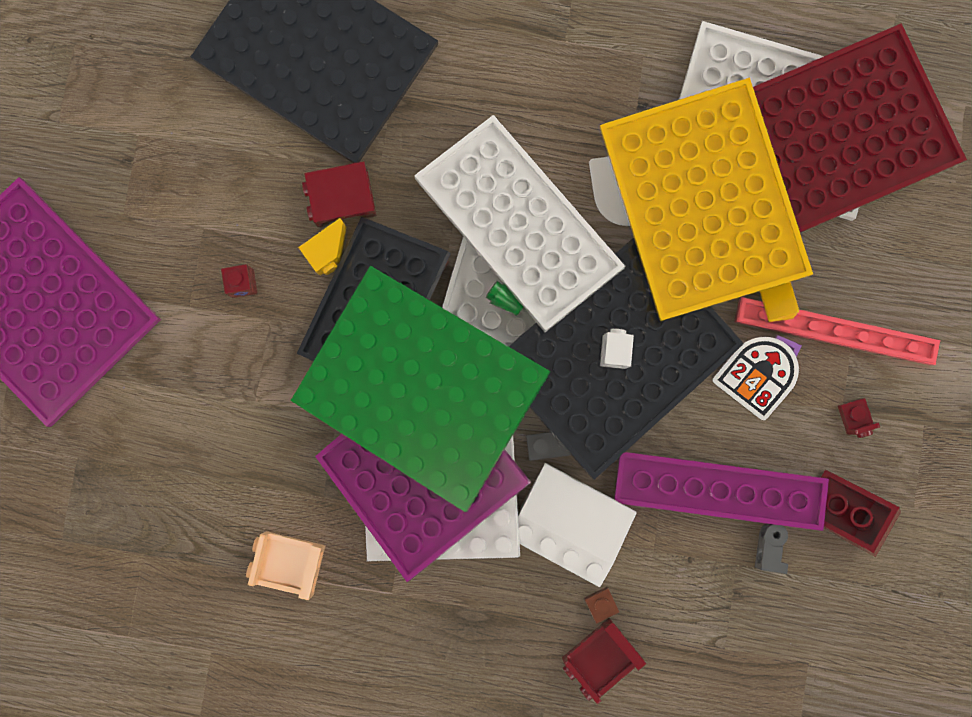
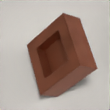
(601, 605)

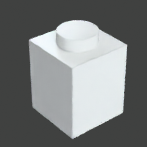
(616, 349)

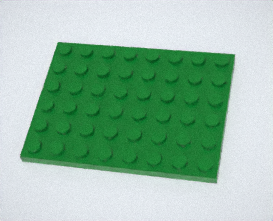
(420, 388)

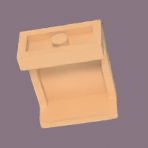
(285, 564)

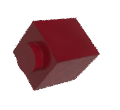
(239, 281)

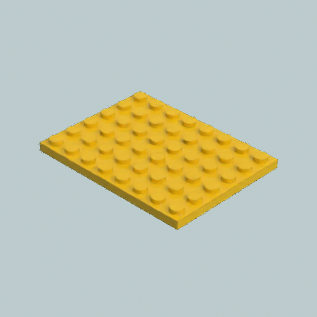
(705, 199)

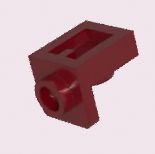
(857, 418)

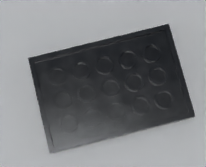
(387, 250)

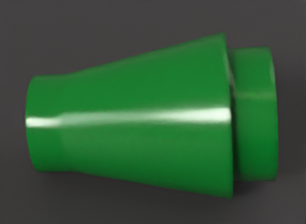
(502, 297)

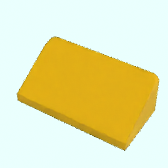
(780, 302)

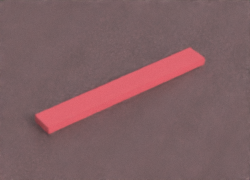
(842, 333)

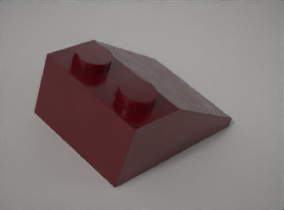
(858, 514)

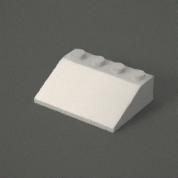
(573, 524)

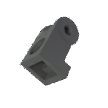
(770, 548)

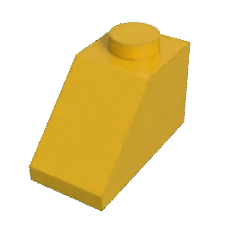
(325, 248)

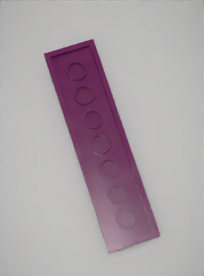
(721, 491)

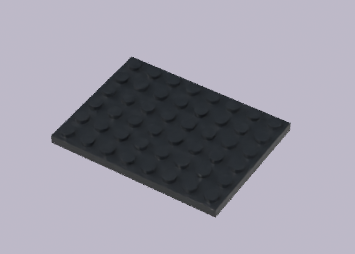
(319, 63)
(608, 409)

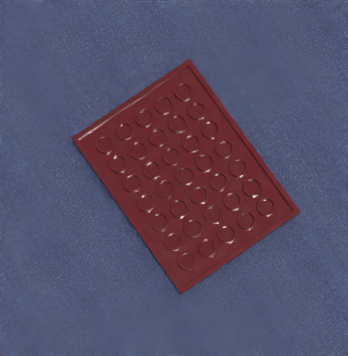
(855, 127)

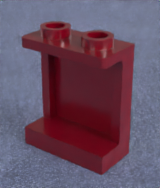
(339, 193)
(601, 660)

